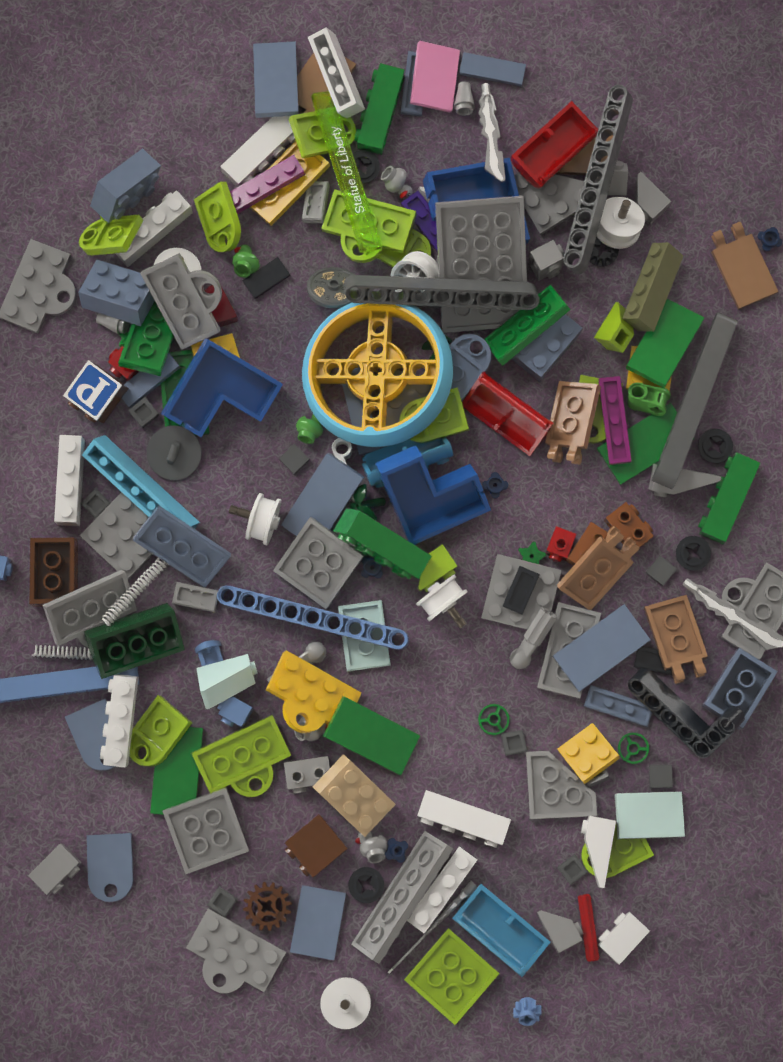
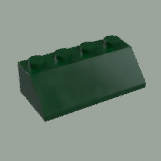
(134, 640)

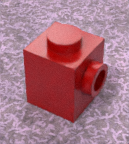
(117, 370)
(560, 544)

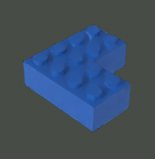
(469, 183)
(217, 377)
(429, 505)

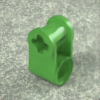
(648, 398)

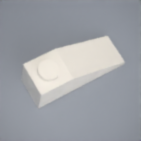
(599, 840)

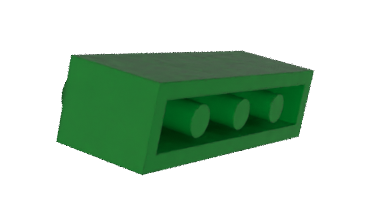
(380, 109)
(729, 498)

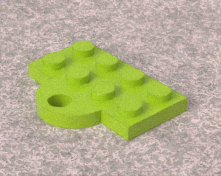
(391, 222)
(242, 758)

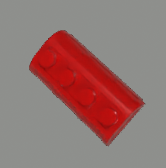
(554, 145)
(507, 414)

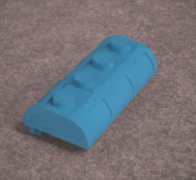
(433, 452)
(501, 930)

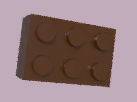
(52, 569)

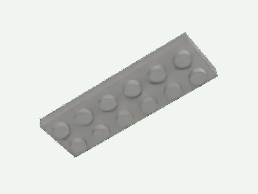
(402, 897)

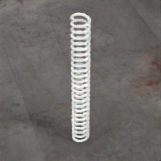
(142, 586)
(62, 653)

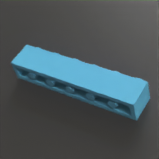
(133, 480)

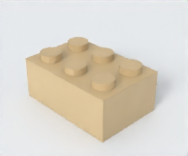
(354, 795)

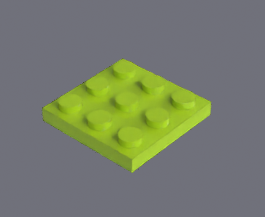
(451, 976)

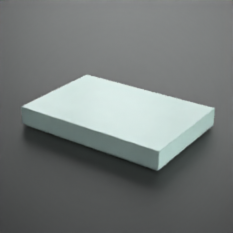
(362, 654)
(649, 815)

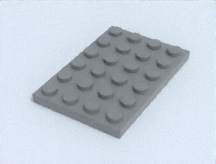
(480, 243)

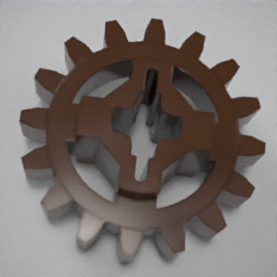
(279, 915)

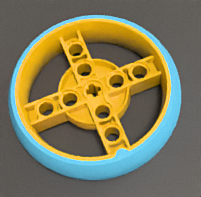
(374, 431)

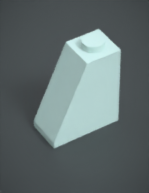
(225, 679)

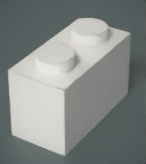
(623, 937)

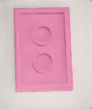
(434, 76)

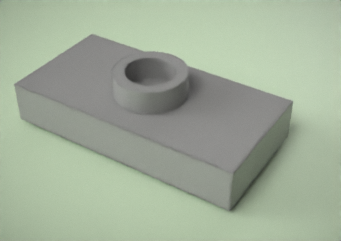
(316, 202)
(195, 597)

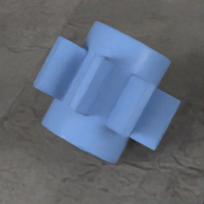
(527, 1011)

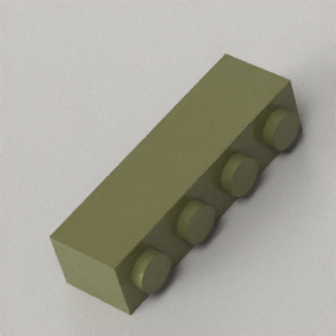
(653, 287)

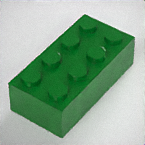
(381, 543)

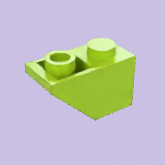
(615, 332)
(439, 566)

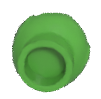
(244, 261)
(308, 429)

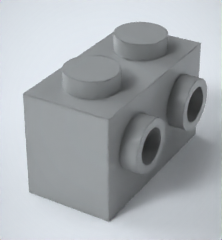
(546, 260)
(305, 773)
(55, 870)

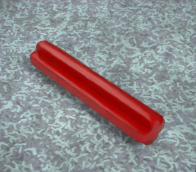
(588, 927)

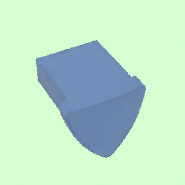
(209, 652)

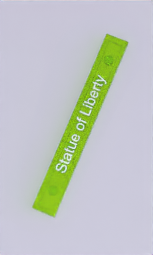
(346, 173)

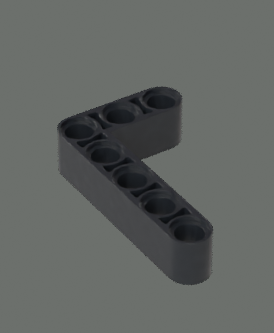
(680, 717)

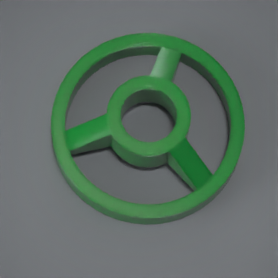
(488, 719)
(638, 748)

